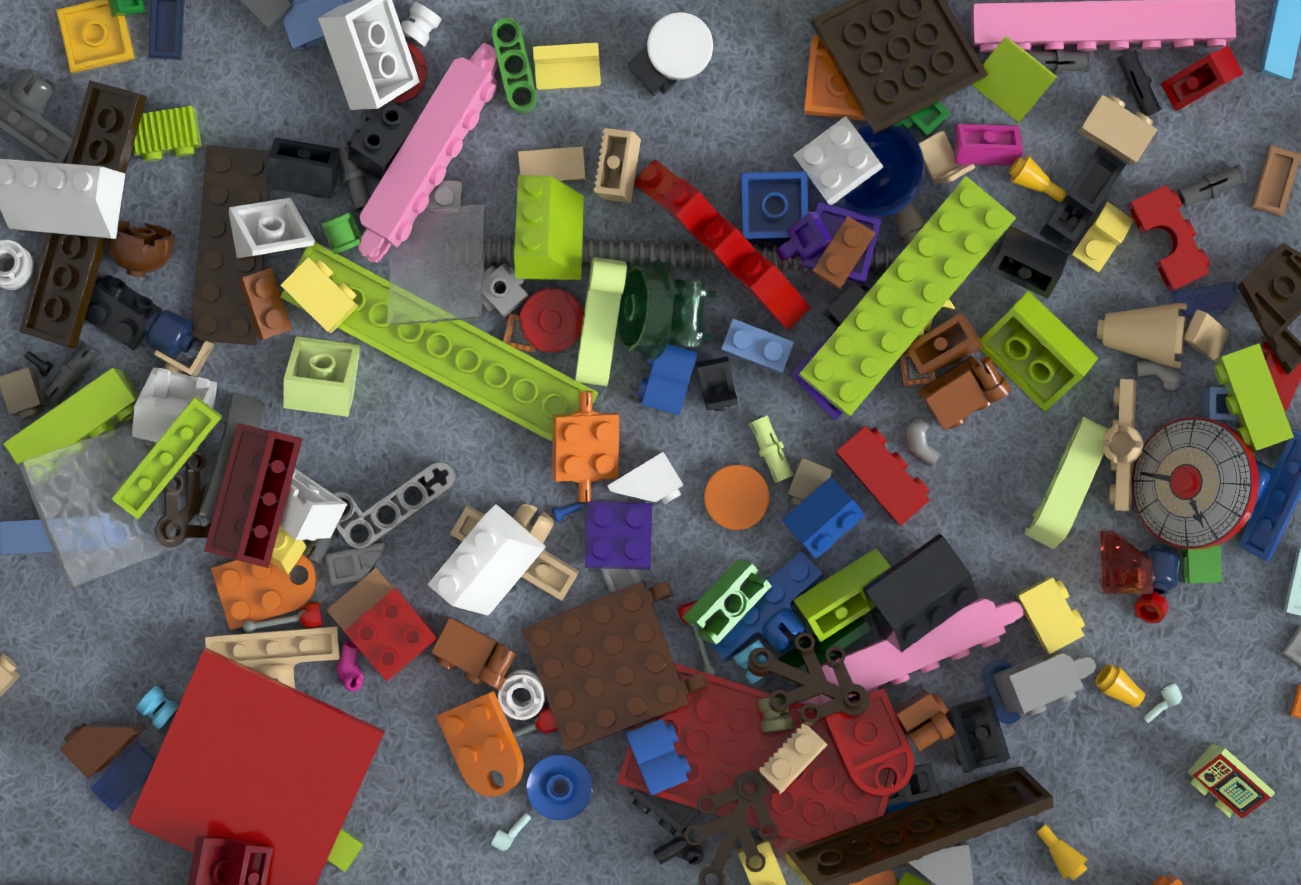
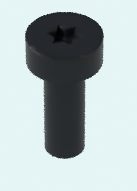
(44, 367)

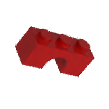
(1161, 211)

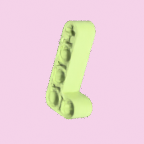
(600, 321)
(1069, 485)

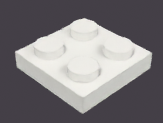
(838, 161)

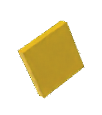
(94, 36)

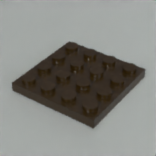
(898, 55)

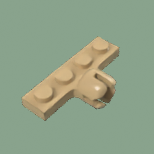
(1123, 444)
(547, 570)
(278, 651)

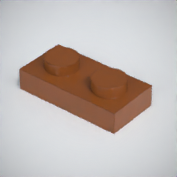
(843, 253)
(265, 303)

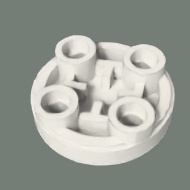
(680, 46)

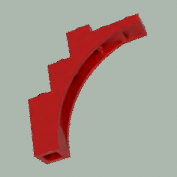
(724, 243)

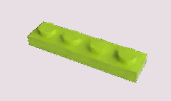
(166, 457)

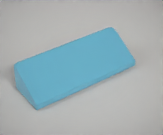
(1282, 39)

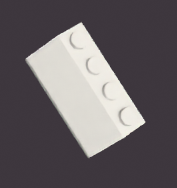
(60, 198)

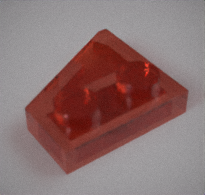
(1124, 566)

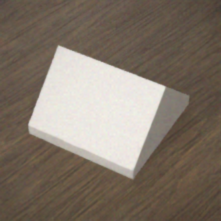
(268, 228)

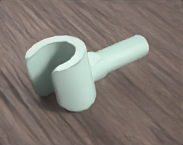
(1172, 697)
(503, 840)

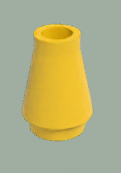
(1118, 685)

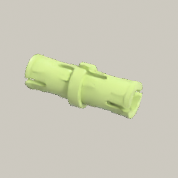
(771, 449)

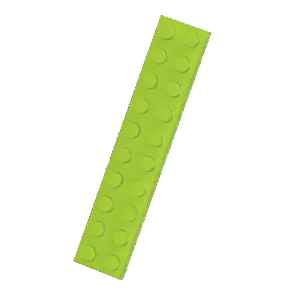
(454, 353)

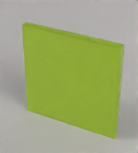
(1014, 79)

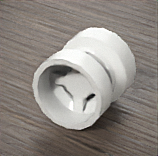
(420, 23)

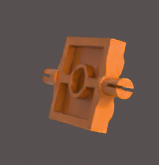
(585, 446)

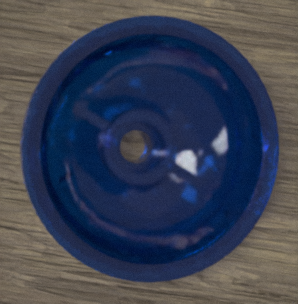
(901, 163)

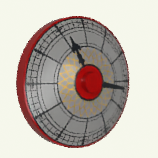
(1195, 483)

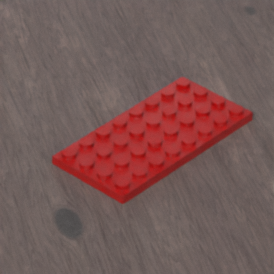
(725, 738)

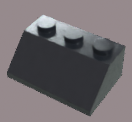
(919, 593)

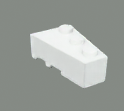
(310, 510)

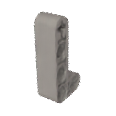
(397, 501)

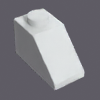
(650, 481)

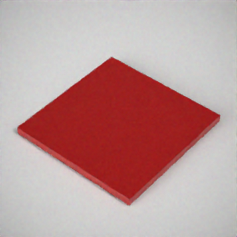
(257, 769)

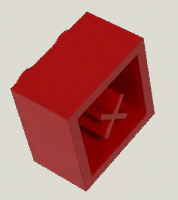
(391, 634)

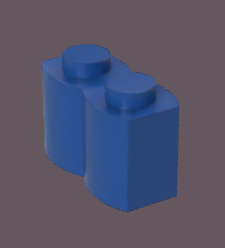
(668, 379)
(657, 756)

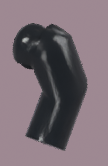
(679, 848)

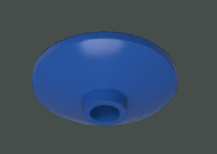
(556, 804)

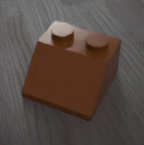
(98, 744)

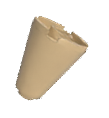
(1146, 332)

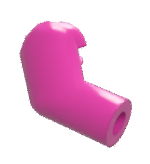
(348, 668)

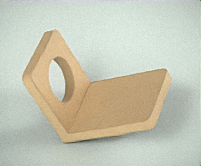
(940, 159)
(178, 367)

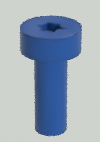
(559, 513)

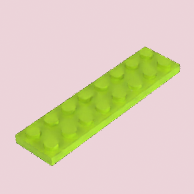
(907, 296)

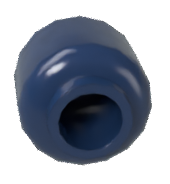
(169, 333)
(1164, 567)

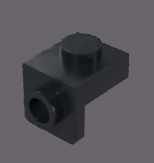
(717, 384)

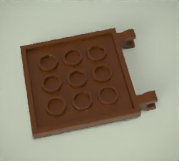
(608, 665)

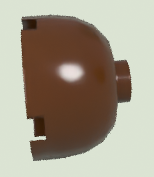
(141, 248)

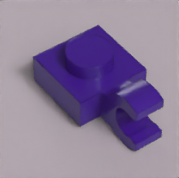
(806, 236)

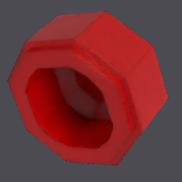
(1151, 607)

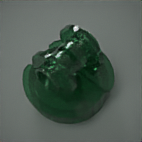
(660, 310)

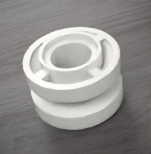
(22, 270)
(518, 709)

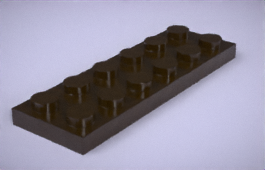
(219, 307)

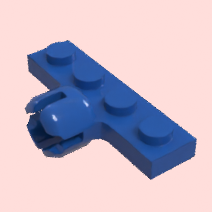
(1275, 502)
(774, 610)

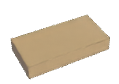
(560, 163)
(1206, 335)

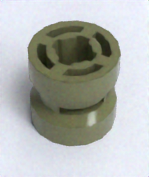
(772, 720)

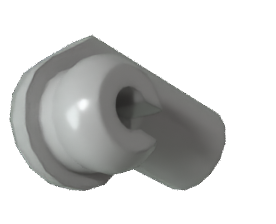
(1169, 376)
(917, 442)

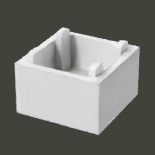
(165, 398)

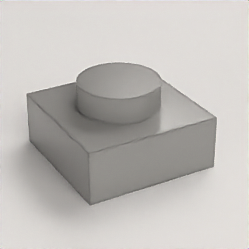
(446, 195)

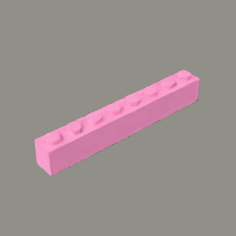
(1104, 23)

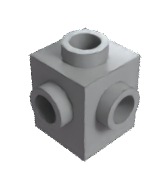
(510, 299)

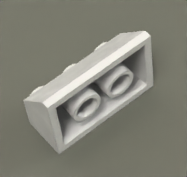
(369, 52)
(487, 563)

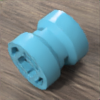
(742, 657)
(152, 702)

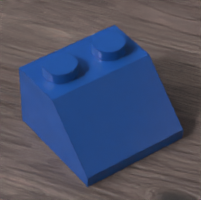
(823, 518)

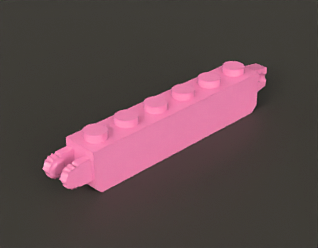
(427, 152)
(882, 662)

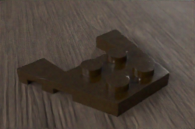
(1275, 302)

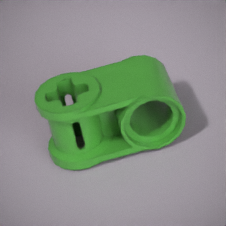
(342, 232)

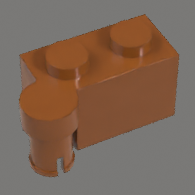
(963, 391)
(473, 653)
(924, 719)

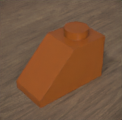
(945, 345)

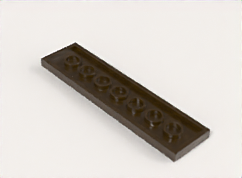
(71, 262)
(920, 829)

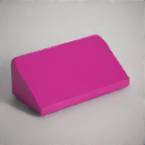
(987, 144)

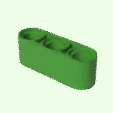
(514, 50)

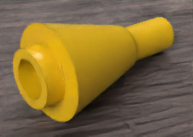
(1030, 175)
(1066, 858)

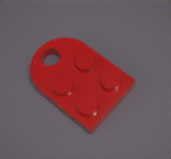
(871, 744)

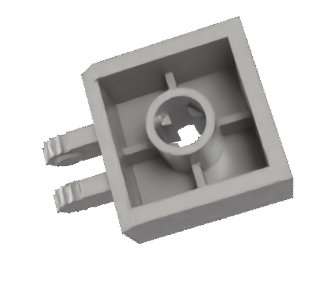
(1042, 681)

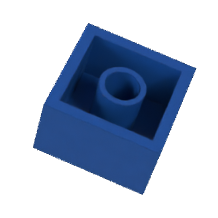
(772, 204)

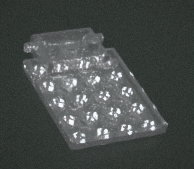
(76, 509)

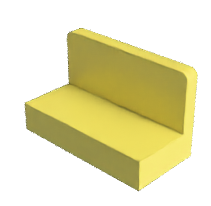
(567, 66)

